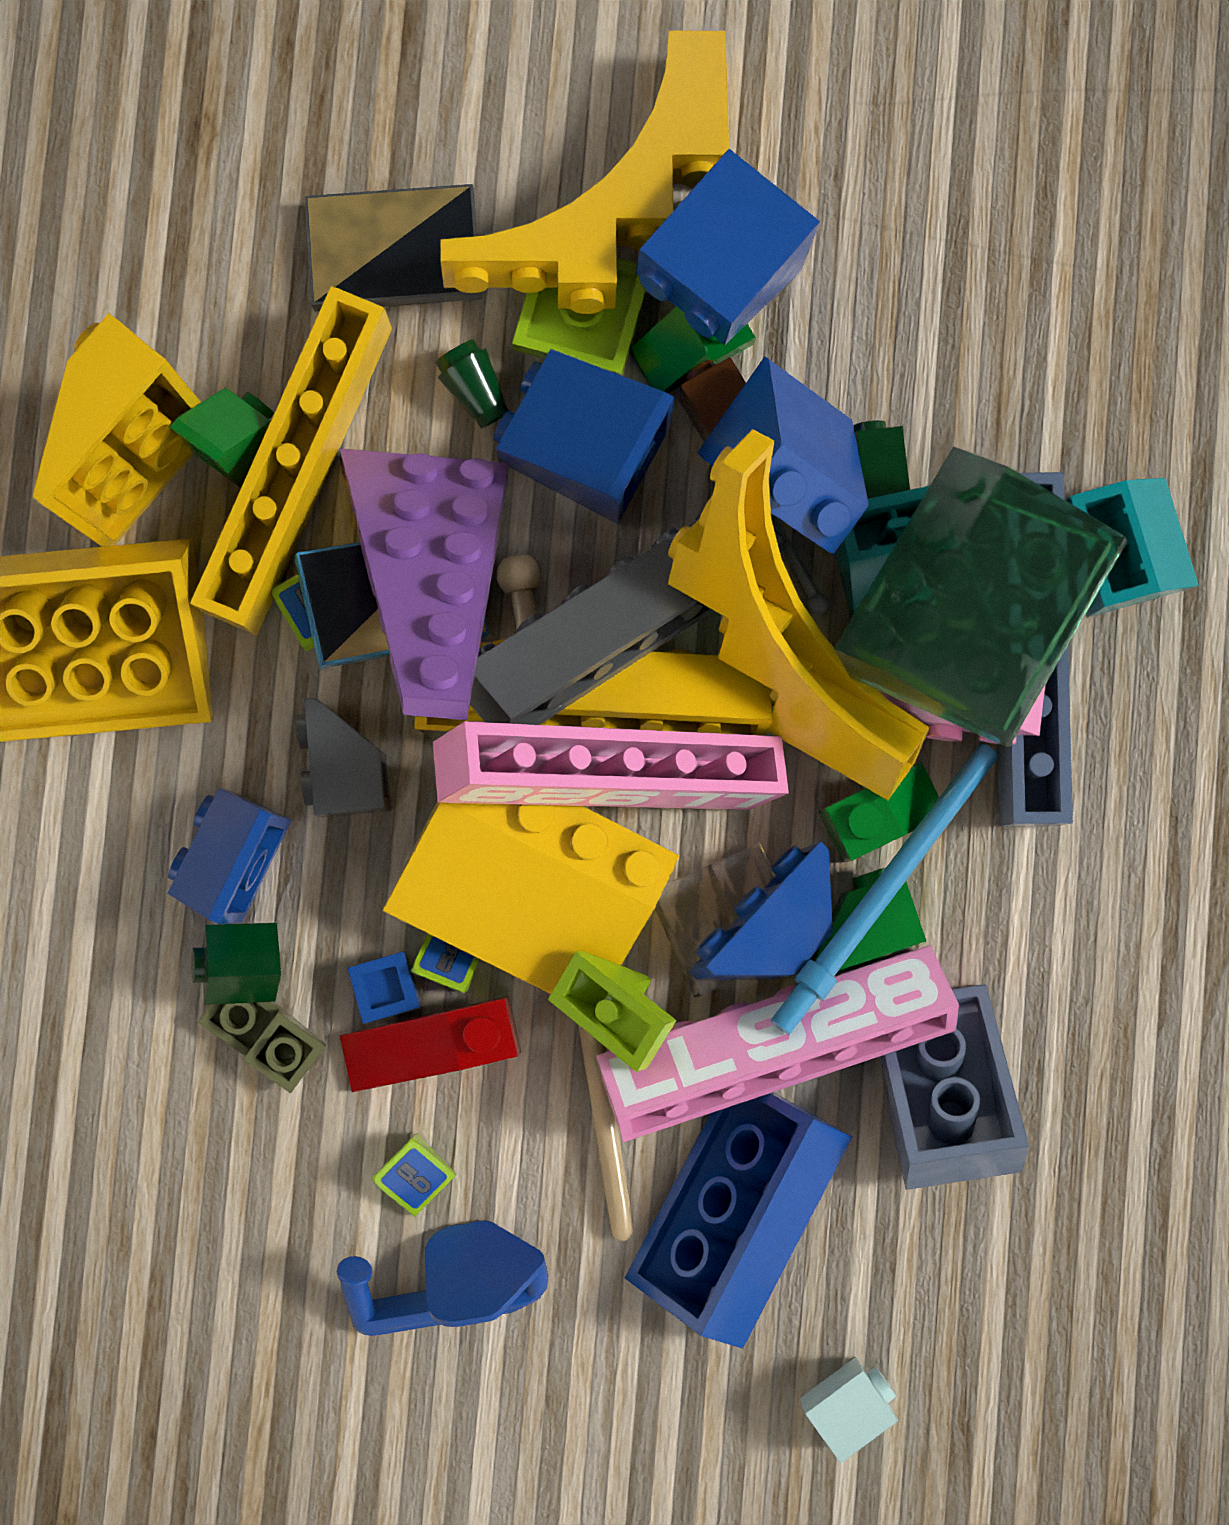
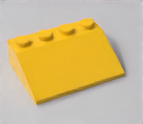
(112, 433)
(101, 641)
(530, 885)

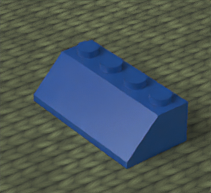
(737, 1215)

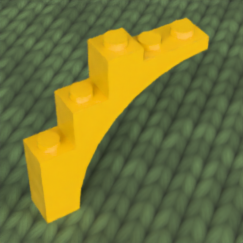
(579, 241)
(737, 570)

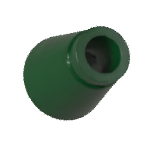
(472, 381)

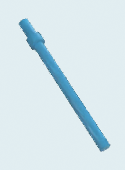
(817, 977)

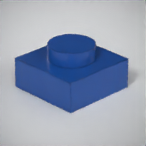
(384, 987)

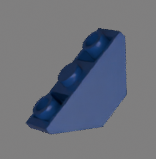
(775, 925)

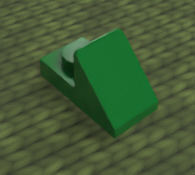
(676, 348)

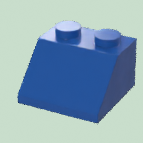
(227, 856)

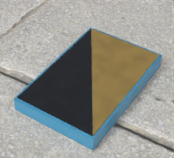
(342, 606)

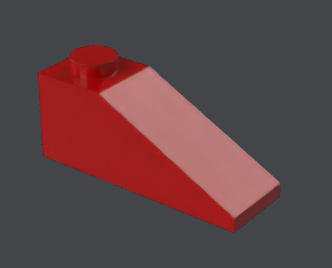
(431, 1044)

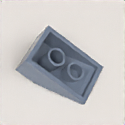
(956, 1101)

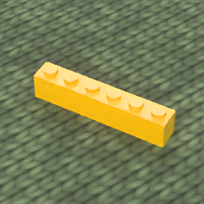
(293, 461)
(661, 694)

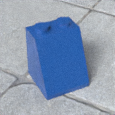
(727, 249)
(584, 432)
(815, 454)

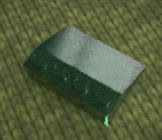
(979, 597)

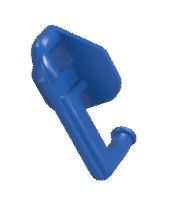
(470, 1279)

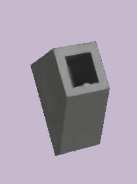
(345, 768)

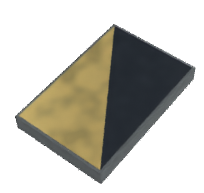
(387, 243)

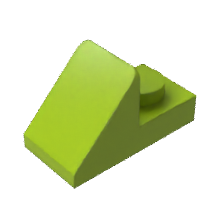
(613, 1008)

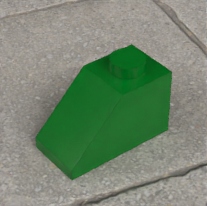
(225, 432)
(870, 821)
(892, 931)

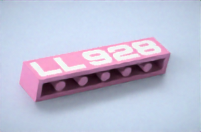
(607, 767)
(747, 1056)

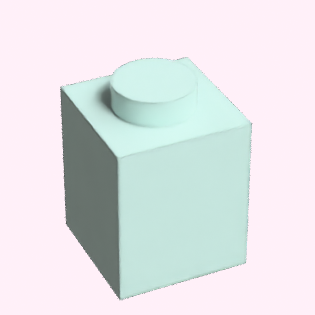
(850, 1408)

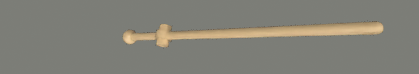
(520, 577)

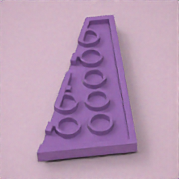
(430, 561)

